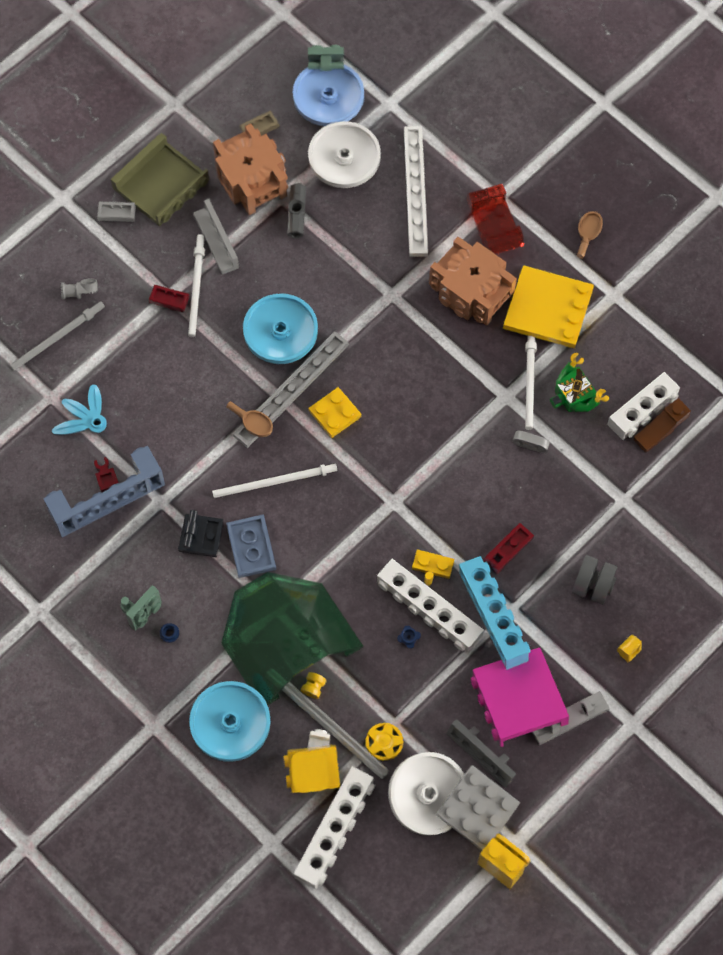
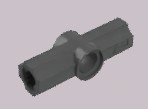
(296, 202)

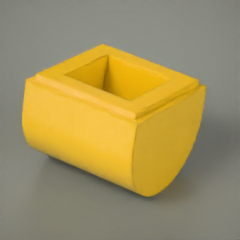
(630, 648)

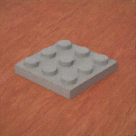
(477, 808)

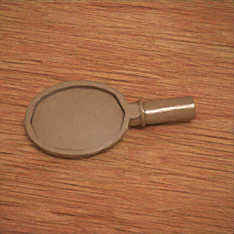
(589, 229)
(254, 421)

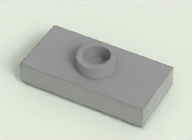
(116, 211)

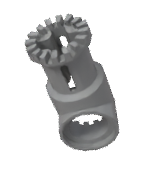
(75, 290)

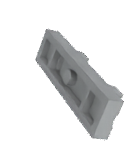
(594, 706)

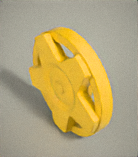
(384, 741)

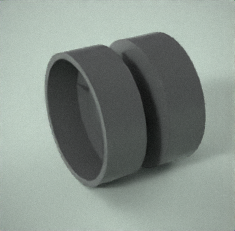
(590, 578)

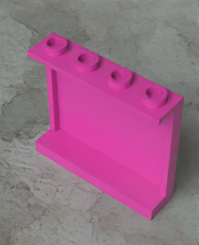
(519, 697)

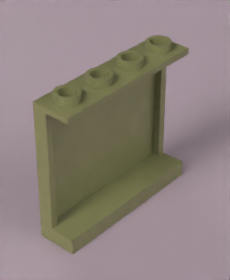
(159, 180)

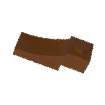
(662, 425)

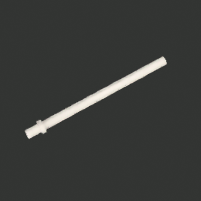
(275, 480)

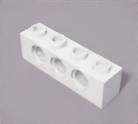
(661, 385)

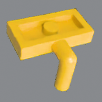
(432, 565)

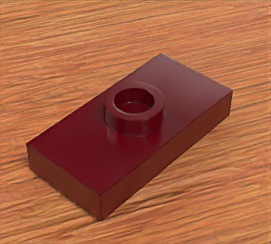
(169, 298)

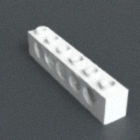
(394, 571)
(354, 780)

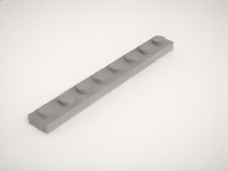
(296, 383)

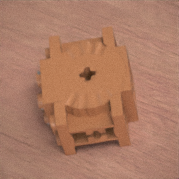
(250, 168)
(472, 281)

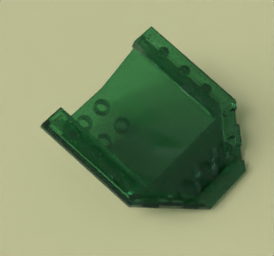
(283, 628)

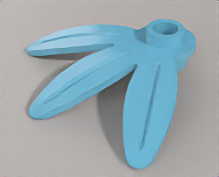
(88, 416)

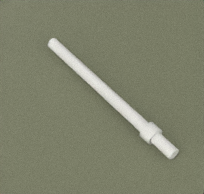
(199, 253)
(530, 348)

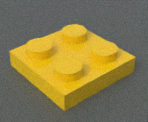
(335, 412)

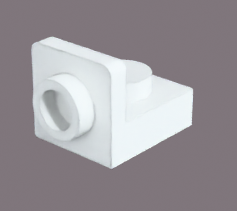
(318, 738)

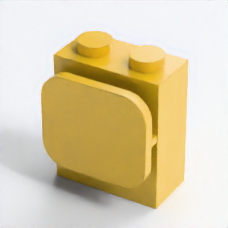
(312, 769)
(503, 860)

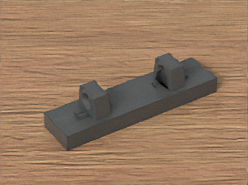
(481, 753)

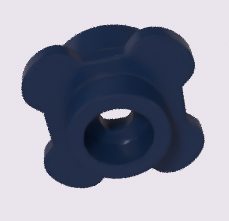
(408, 631)

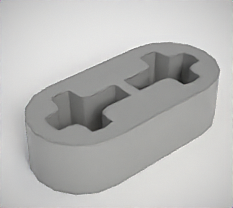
(531, 441)

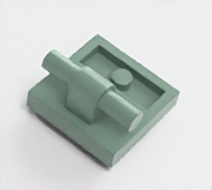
(321, 57)
(138, 613)

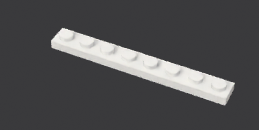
(415, 191)

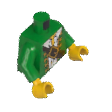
(575, 390)

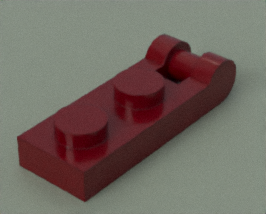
(509, 548)

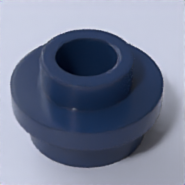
(169, 627)

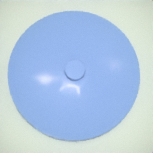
(328, 95)

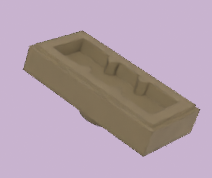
(264, 123)

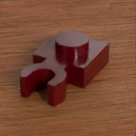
(105, 477)

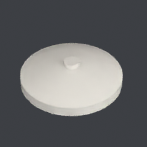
(344, 154)
(420, 790)

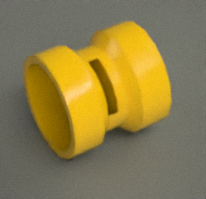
(313, 685)

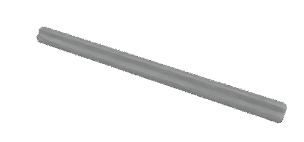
(335, 730)

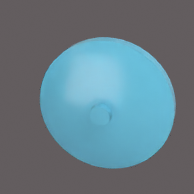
(280, 328)
(230, 721)

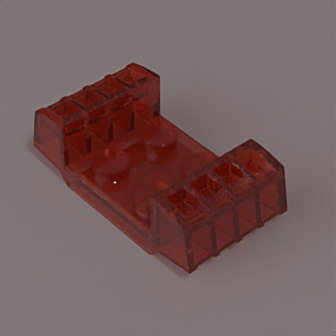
(494, 219)

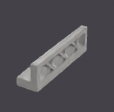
(216, 238)

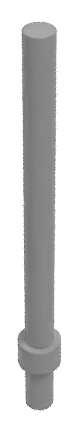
(87, 315)

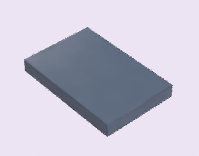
(251, 546)

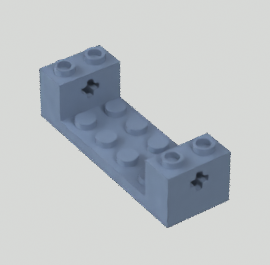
(148, 479)

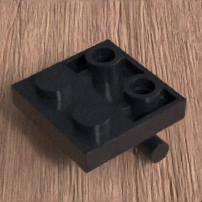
(200, 534)

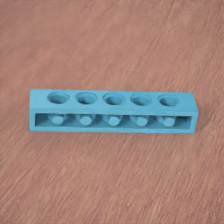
(510, 655)

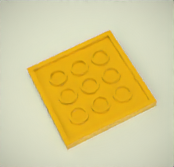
(548, 306)

